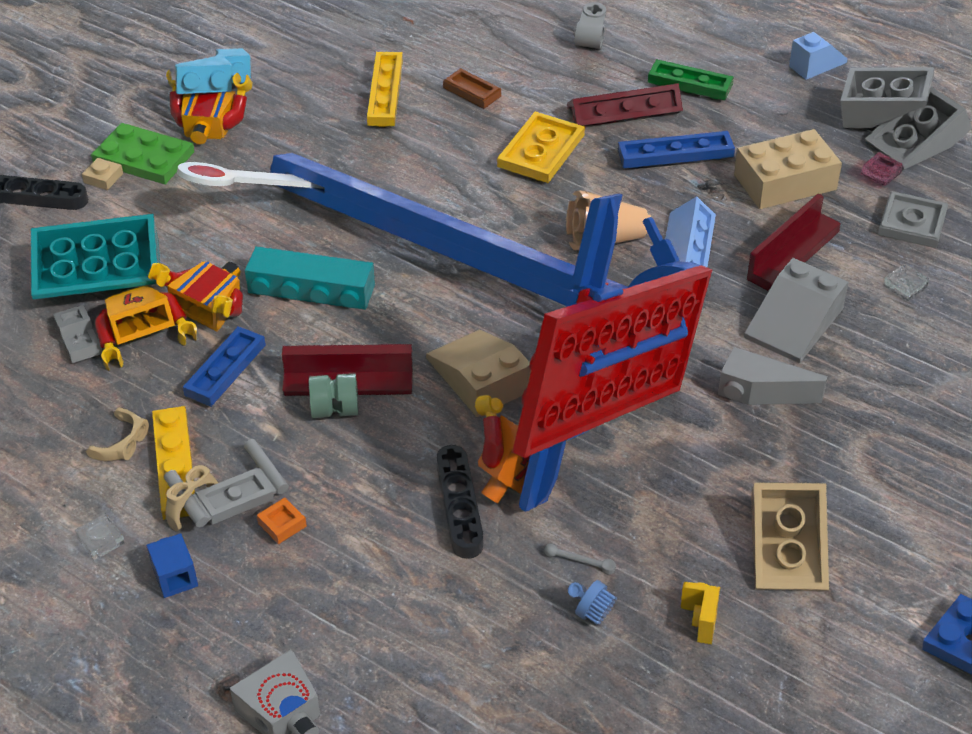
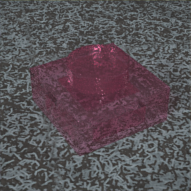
(882, 169)

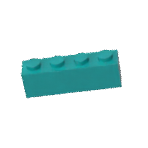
(310, 277)

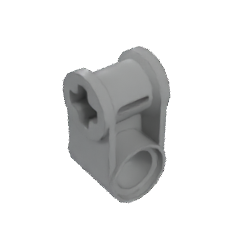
(591, 27)

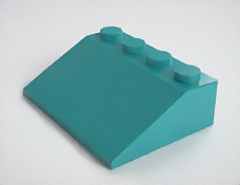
(93, 256)

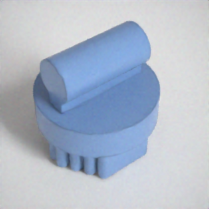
(594, 602)

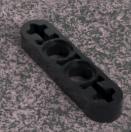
(63, 196)
(459, 500)

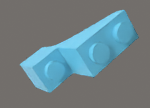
(212, 73)

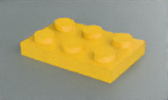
(541, 147)

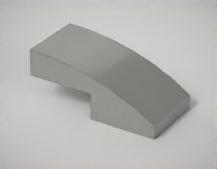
(77, 333)

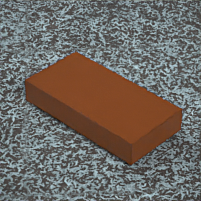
(472, 88)

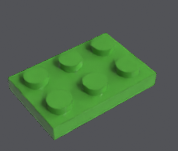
(144, 152)

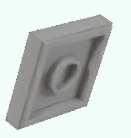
(913, 219)

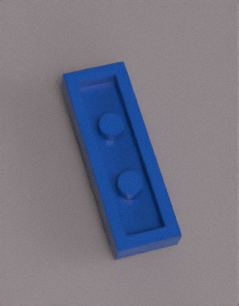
(224, 366)

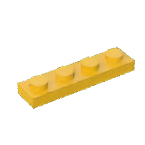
(385, 89)
(172, 448)

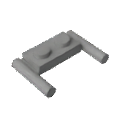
(236, 493)

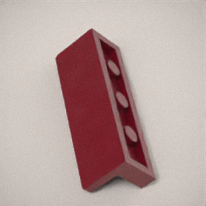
(626, 105)
(796, 238)
(378, 368)

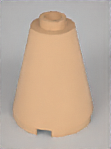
(629, 225)

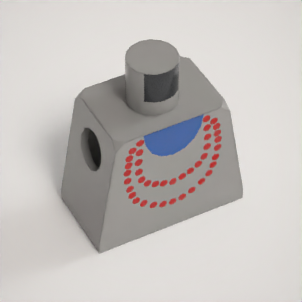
(278, 698)

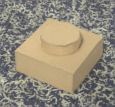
(102, 173)

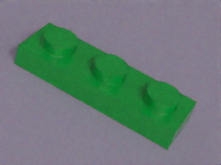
(691, 79)

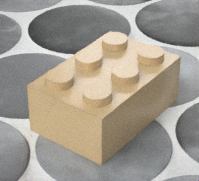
(787, 168)

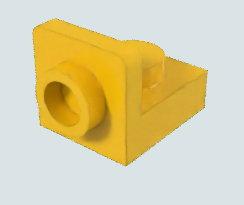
(703, 602)

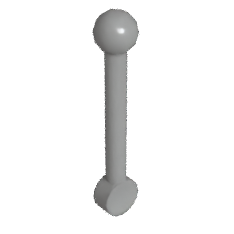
(607, 566)

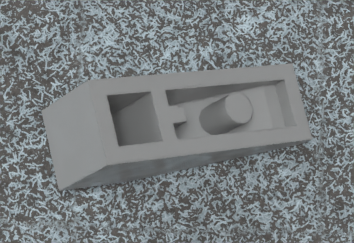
(763, 380)

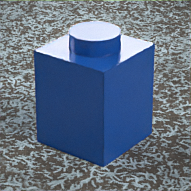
(172, 565)

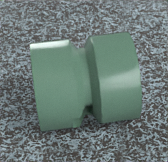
(333, 395)

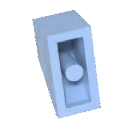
(814, 56)

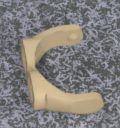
(120, 449)
(175, 504)

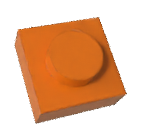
(281, 520)

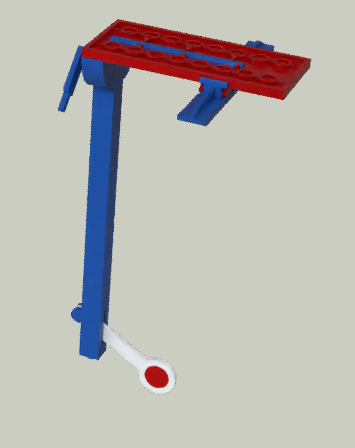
(592, 358)

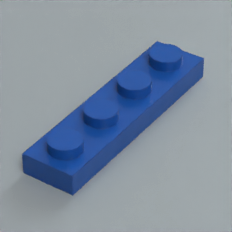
(676, 149)

